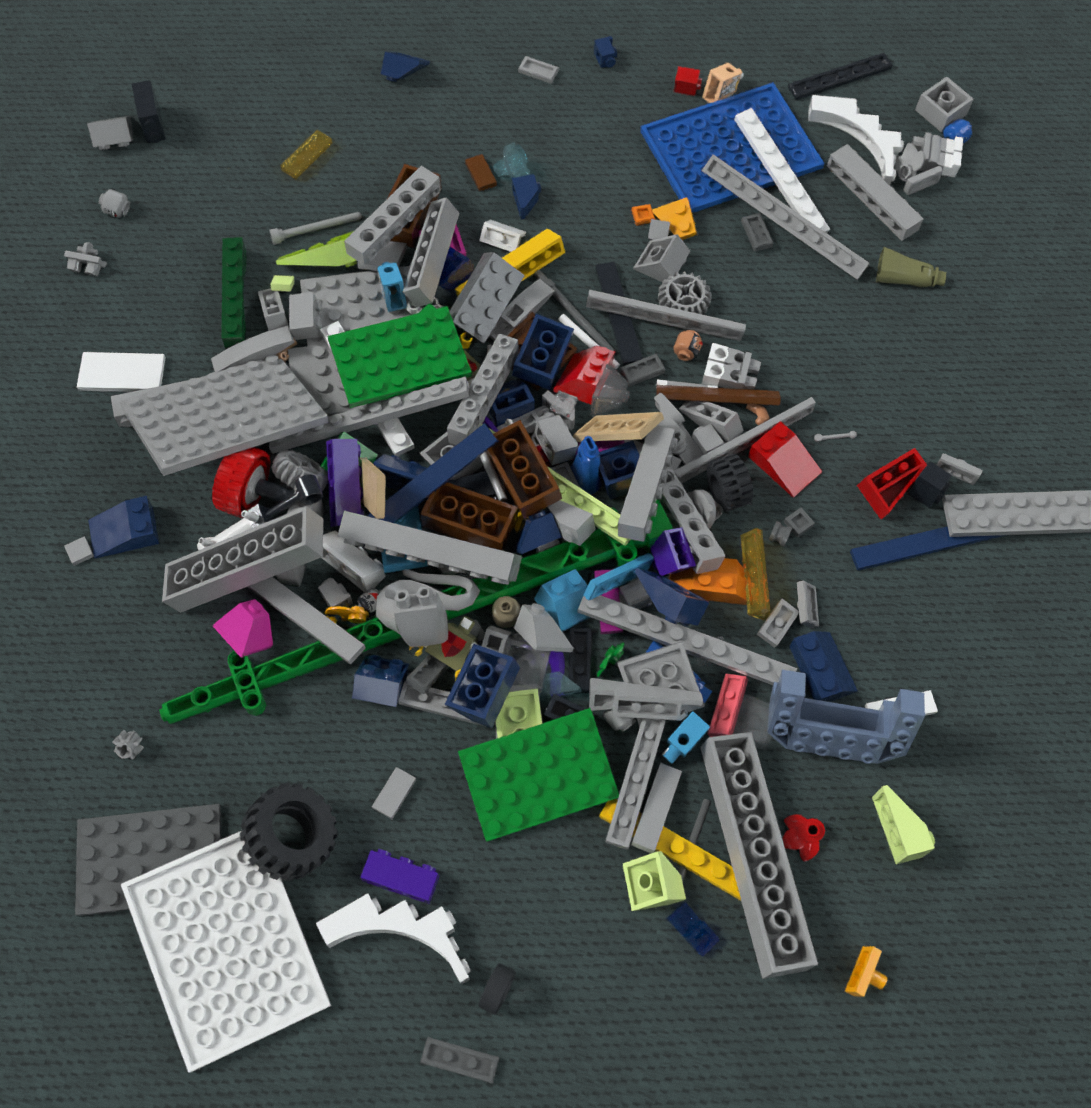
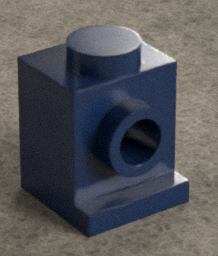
(605, 52)

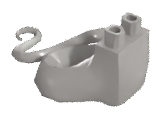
(419, 609)

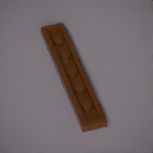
(719, 394)

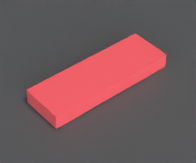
(728, 705)

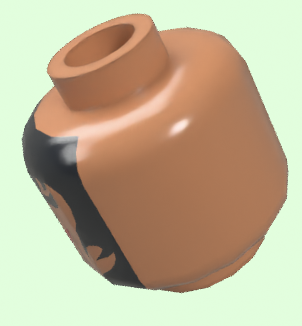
(688, 345)

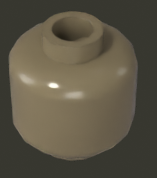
(505, 611)

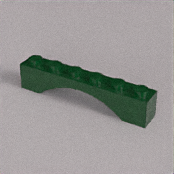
(233, 291)

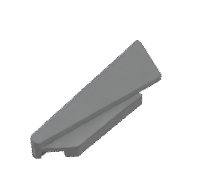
(641, 700)

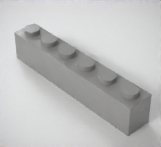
(875, 192)
(431, 252)
(646, 484)

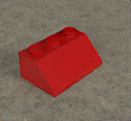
(584, 373)

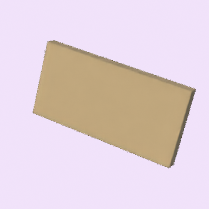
(619, 426)
(373, 488)

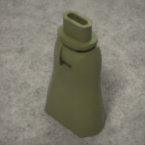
(900, 269)

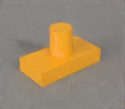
(865, 972)

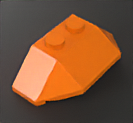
(719, 585)

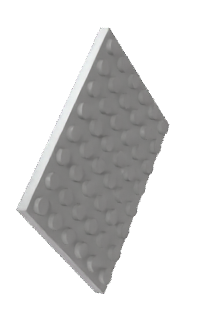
(355, 303)
(222, 413)

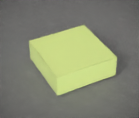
(282, 283)

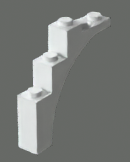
(866, 128)
(363, 918)

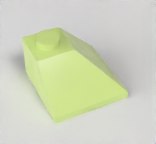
(652, 882)

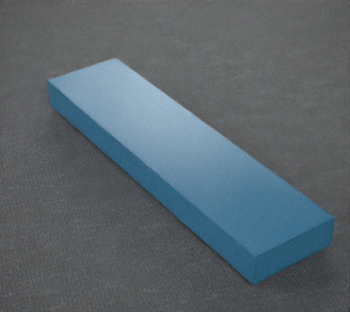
(617, 576)

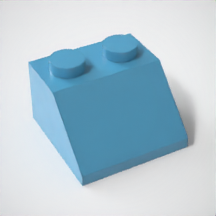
(562, 599)

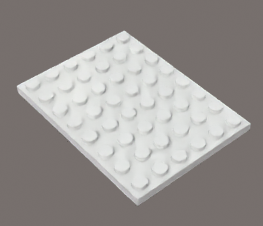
(223, 951)

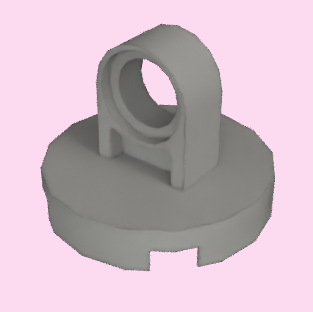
(706, 506)

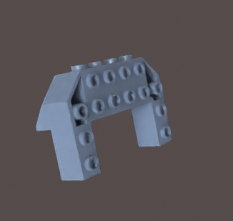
(840, 728)

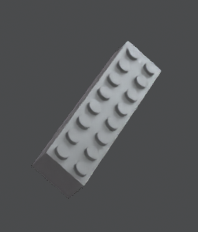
(435, 548)
(243, 559)

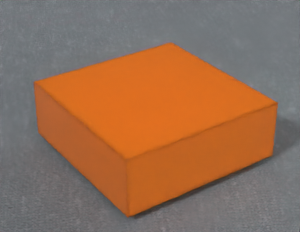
(642, 214)

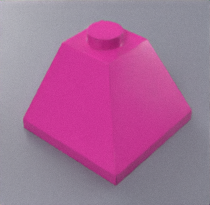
(246, 628)

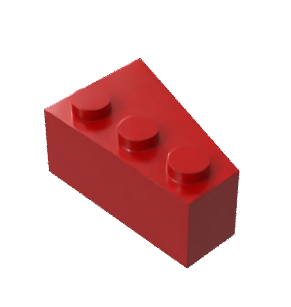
(891, 481)

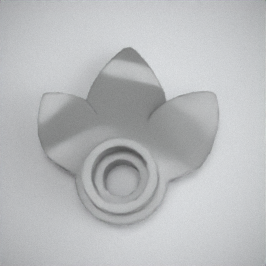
(909, 161)

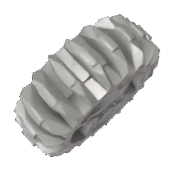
(680, 287)
(291, 465)

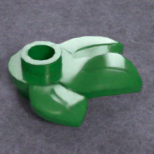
(612, 656)

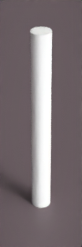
(583, 336)

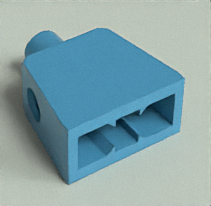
(391, 278)
(693, 730)

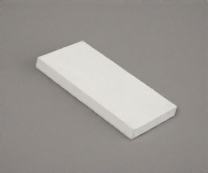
(120, 371)

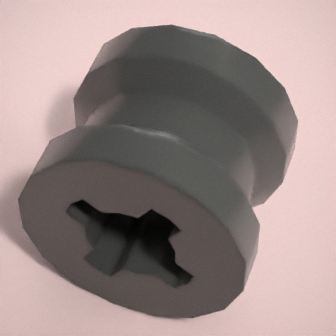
(780, 533)

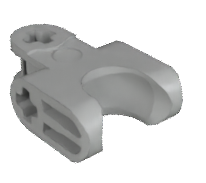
(673, 420)

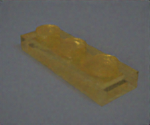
(306, 154)

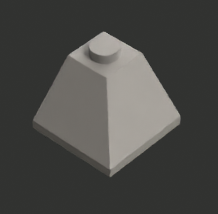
(541, 630)

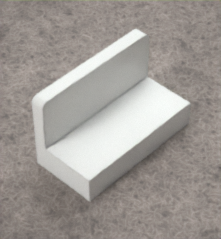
(501, 235)

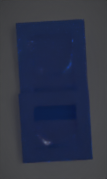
(692, 929)

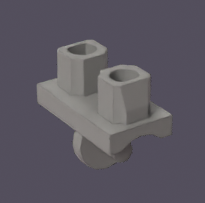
(93, 262)

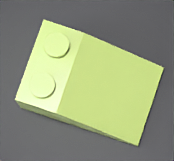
(903, 828)

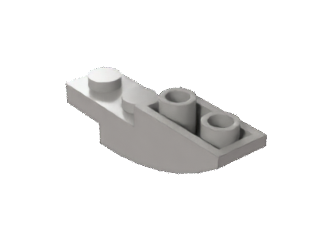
(528, 301)

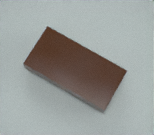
(480, 172)

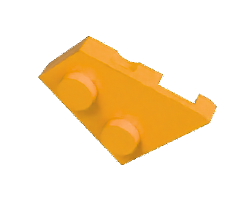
(679, 216)

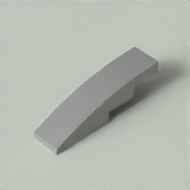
(254, 349)

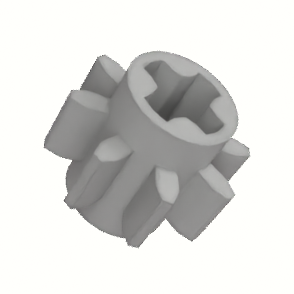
(128, 744)

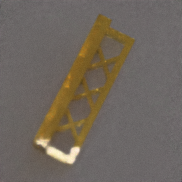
(755, 574)

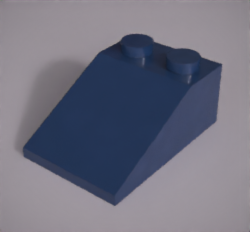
(124, 528)
(672, 599)

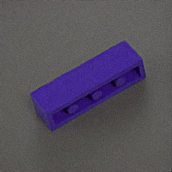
(343, 478)

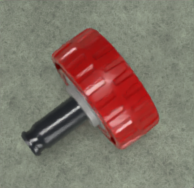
(243, 481)

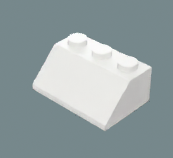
(352, 562)

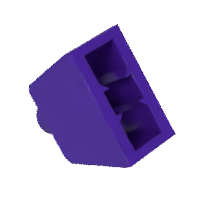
(672, 552)

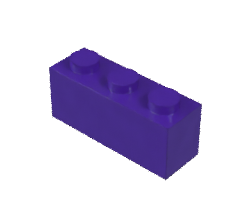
(400, 876)

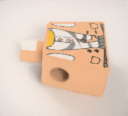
(722, 82)

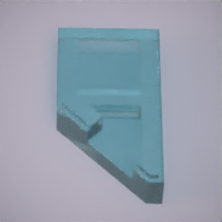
(558, 684)

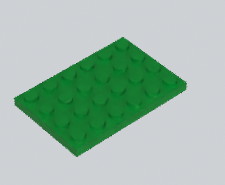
(398, 356)
(538, 774)

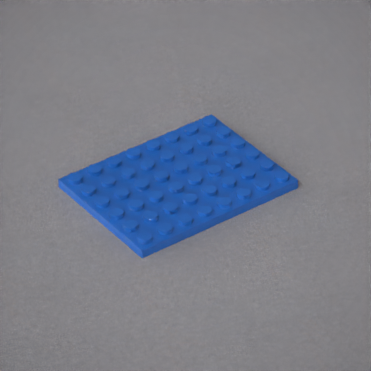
(691, 137)

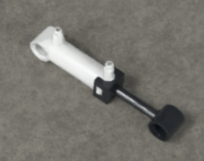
(307, 491)

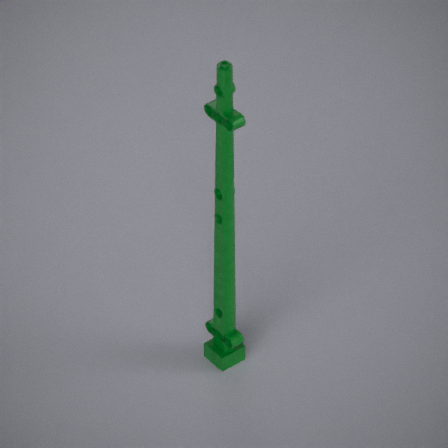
(533, 572)

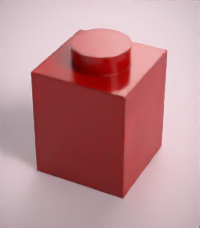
(687, 81)

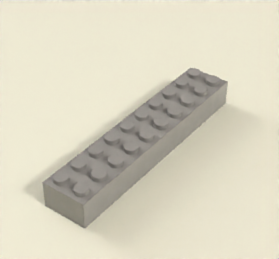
(758, 856)

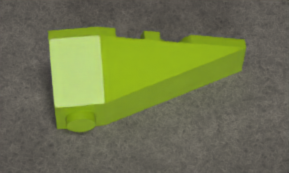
(321, 255)

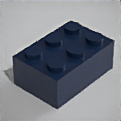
(542, 352)

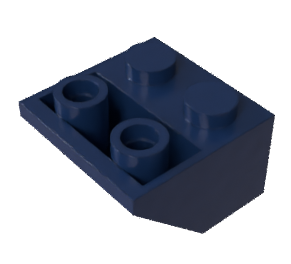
(512, 402)
(380, 680)

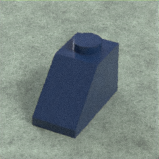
(526, 193)

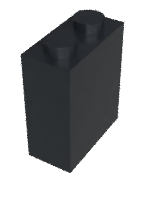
(148, 111)

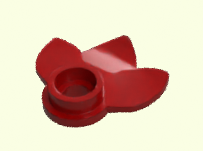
(799, 837)

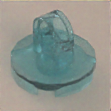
(513, 162)

